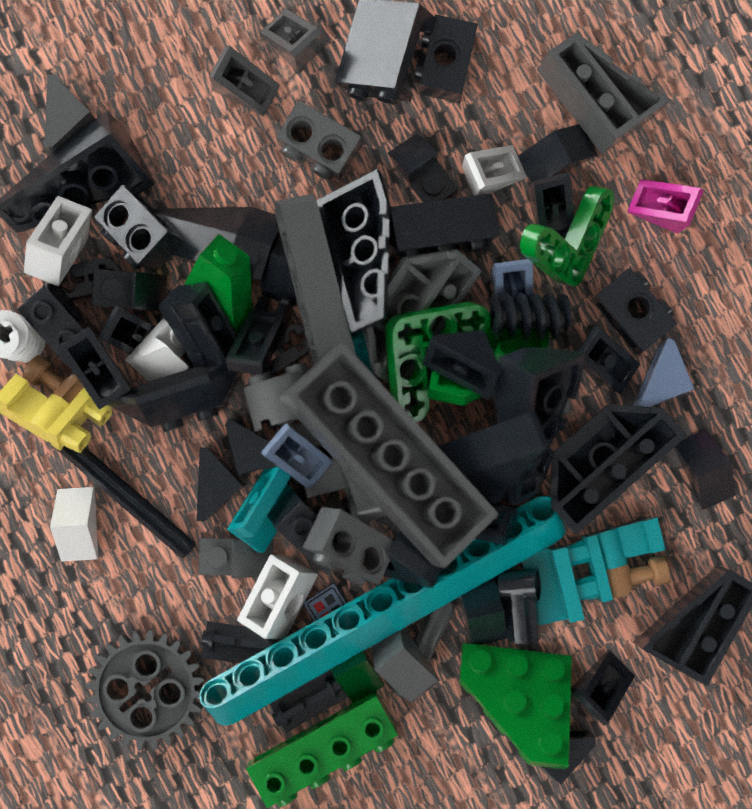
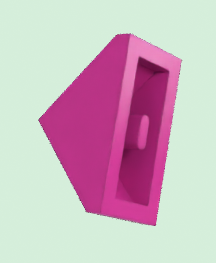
(665, 204)

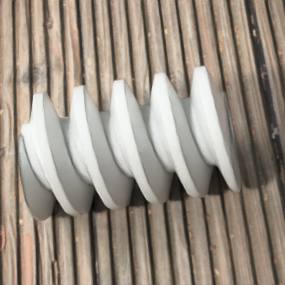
(18, 338)

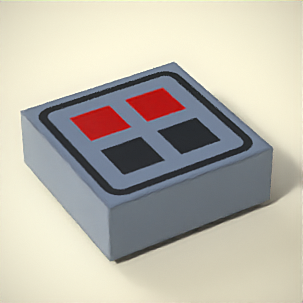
(325, 602)

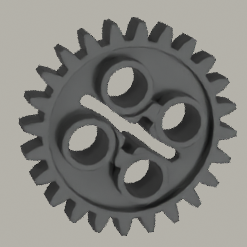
(166, 713)

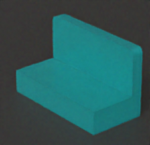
(251, 520)
(558, 586)

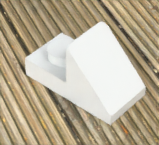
(158, 354)

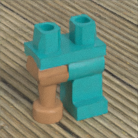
(607, 560)

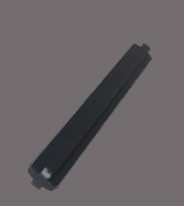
(130, 500)

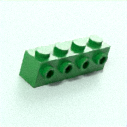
(321, 750)

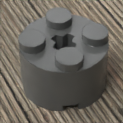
(264, 397)

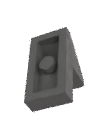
(231, 558)

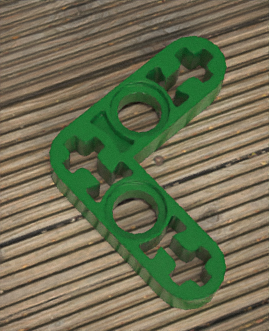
(570, 257)
(414, 348)

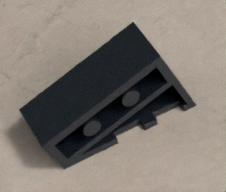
(442, 226)
(701, 625)

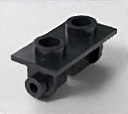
(231, 642)
(307, 701)

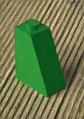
(229, 277)

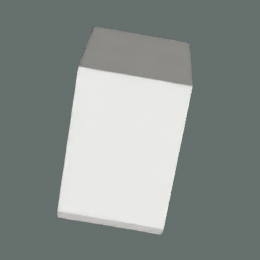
(492, 169)
(75, 524)

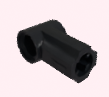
(521, 592)

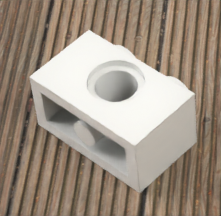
(57, 241)
(277, 597)

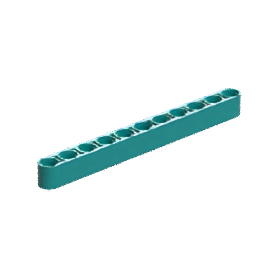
(367, 621)

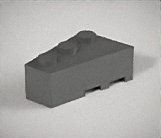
(598, 92)

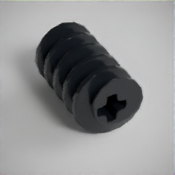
(529, 314)

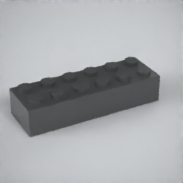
(389, 456)

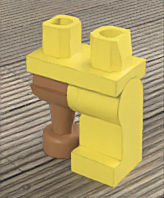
(56, 417)

